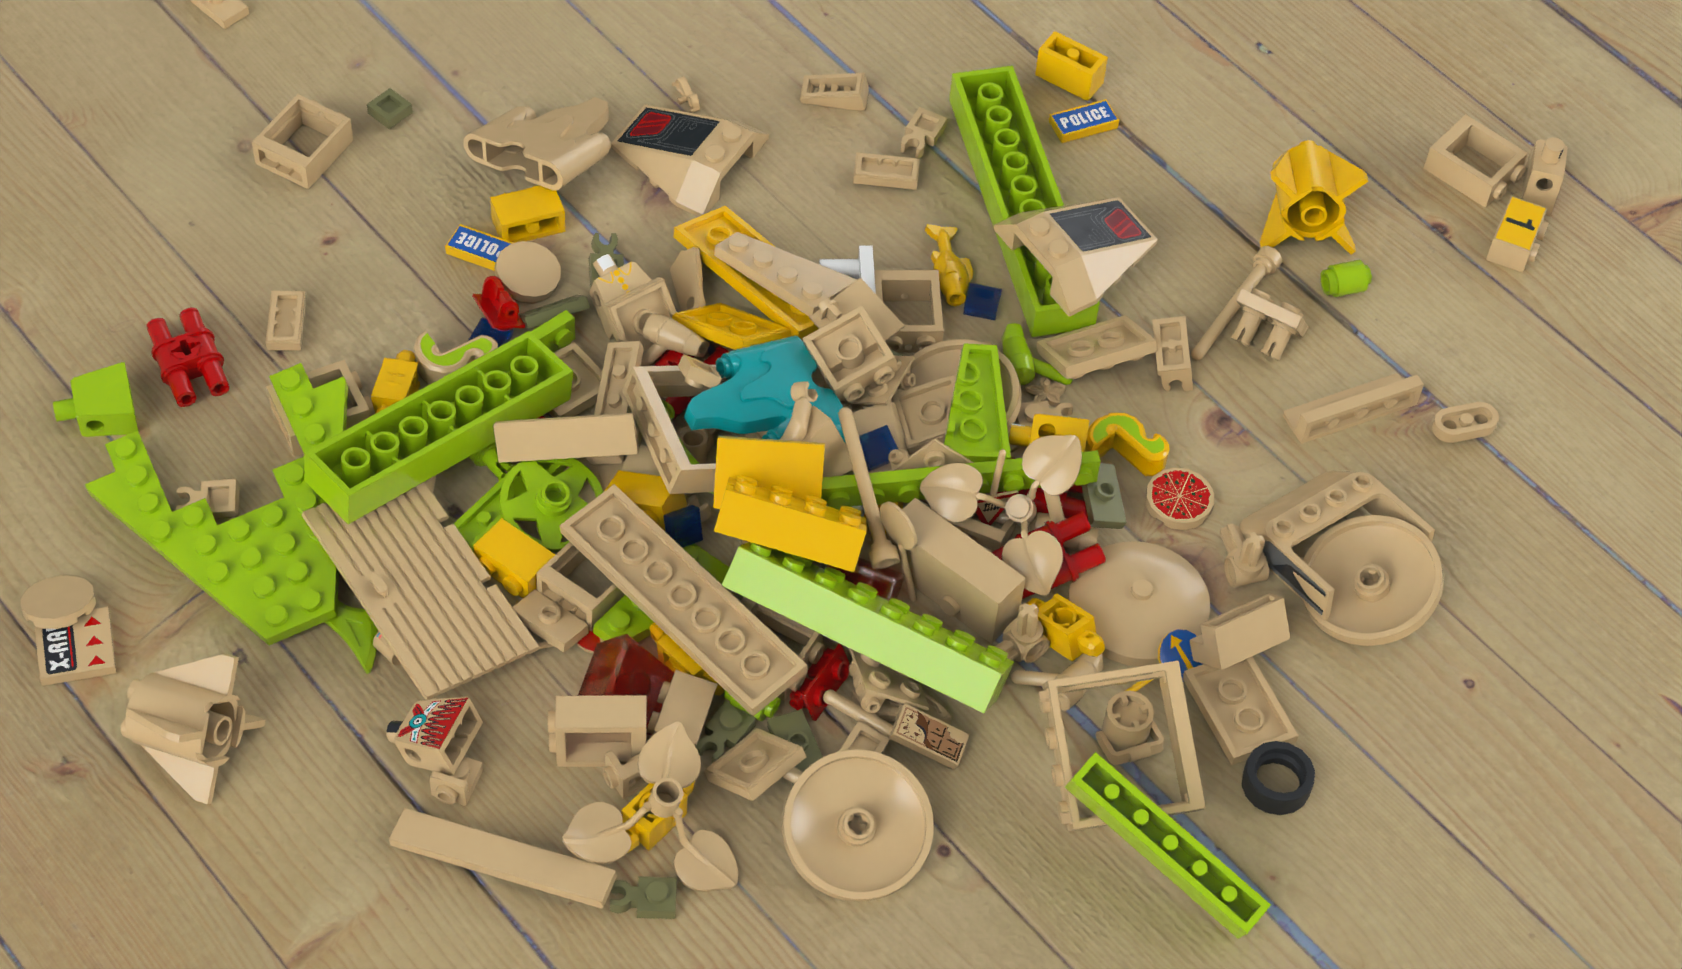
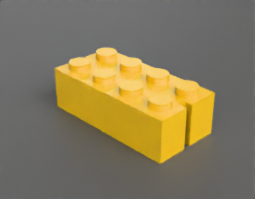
(791, 523)

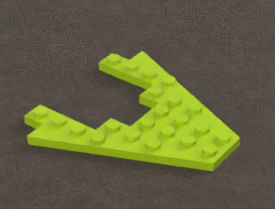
(261, 563)

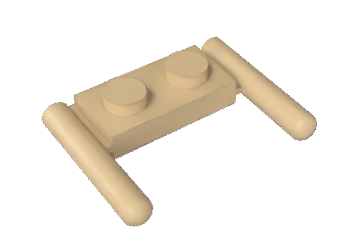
(868, 734)

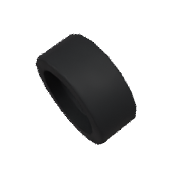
(1290, 757)

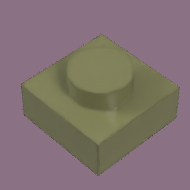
(389, 108)

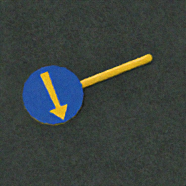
(1173, 647)

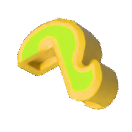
(1129, 439)

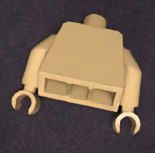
(812, 425)

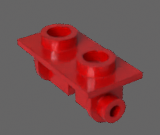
(498, 305)
(828, 675)

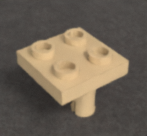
(1259, 307)

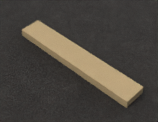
(503, 858)

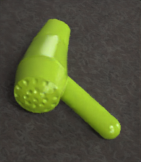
(1025, 364)

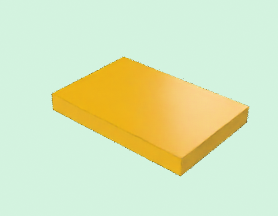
(730, 326)
(770, 462)

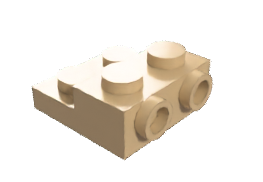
(851, 354)

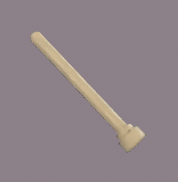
(1265, 263)
(882, 551)

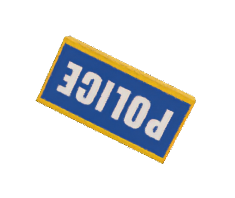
(1083, 121)
(475, 246)

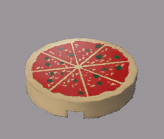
(1179, 498)

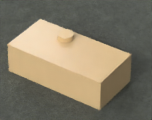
(961, 574)

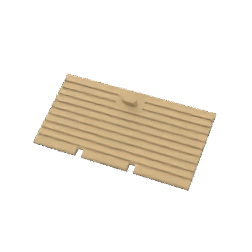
(424, 590)

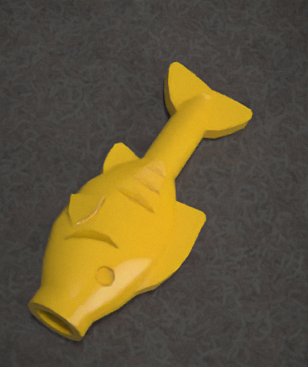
(954, 272)

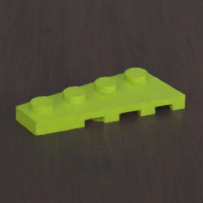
(629, 619)

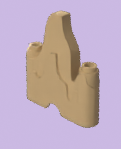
(548, 147)

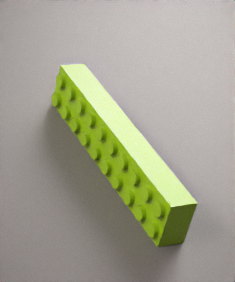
(1012, 180)

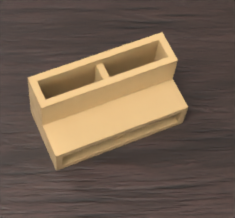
(1241, 632)

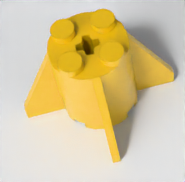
(1311, 196)

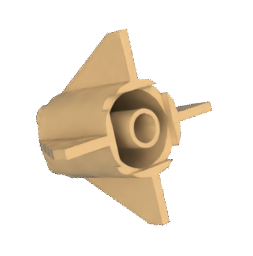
(189, 720)

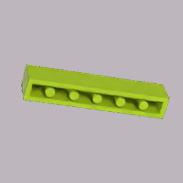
(1167, 846)

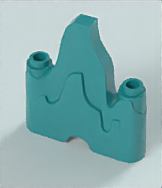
(760, 390)

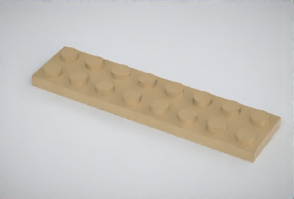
(684, 600)

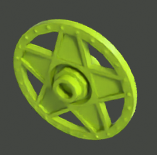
(547, 498)

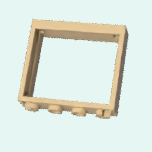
(643, 395)
(1178, 725)

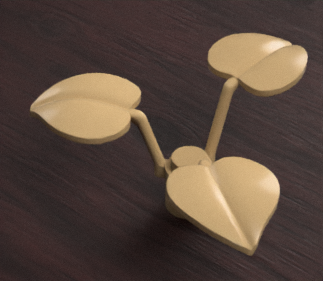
(1053, 465)
(671, 764)

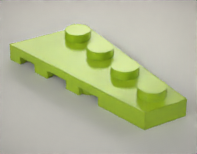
(977, 407)

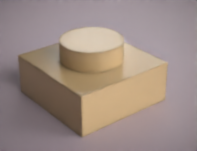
(698, 373)

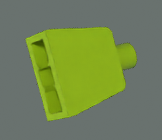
(100, 403)

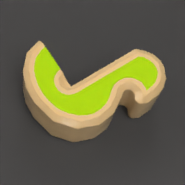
(435, 365)

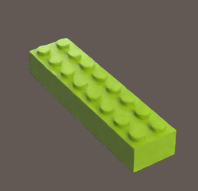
(436, 427)
(870, 624)

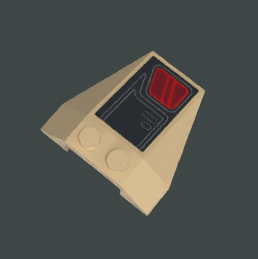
(686, 152)
(1080, 246)

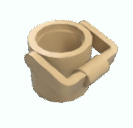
(1127, 728)

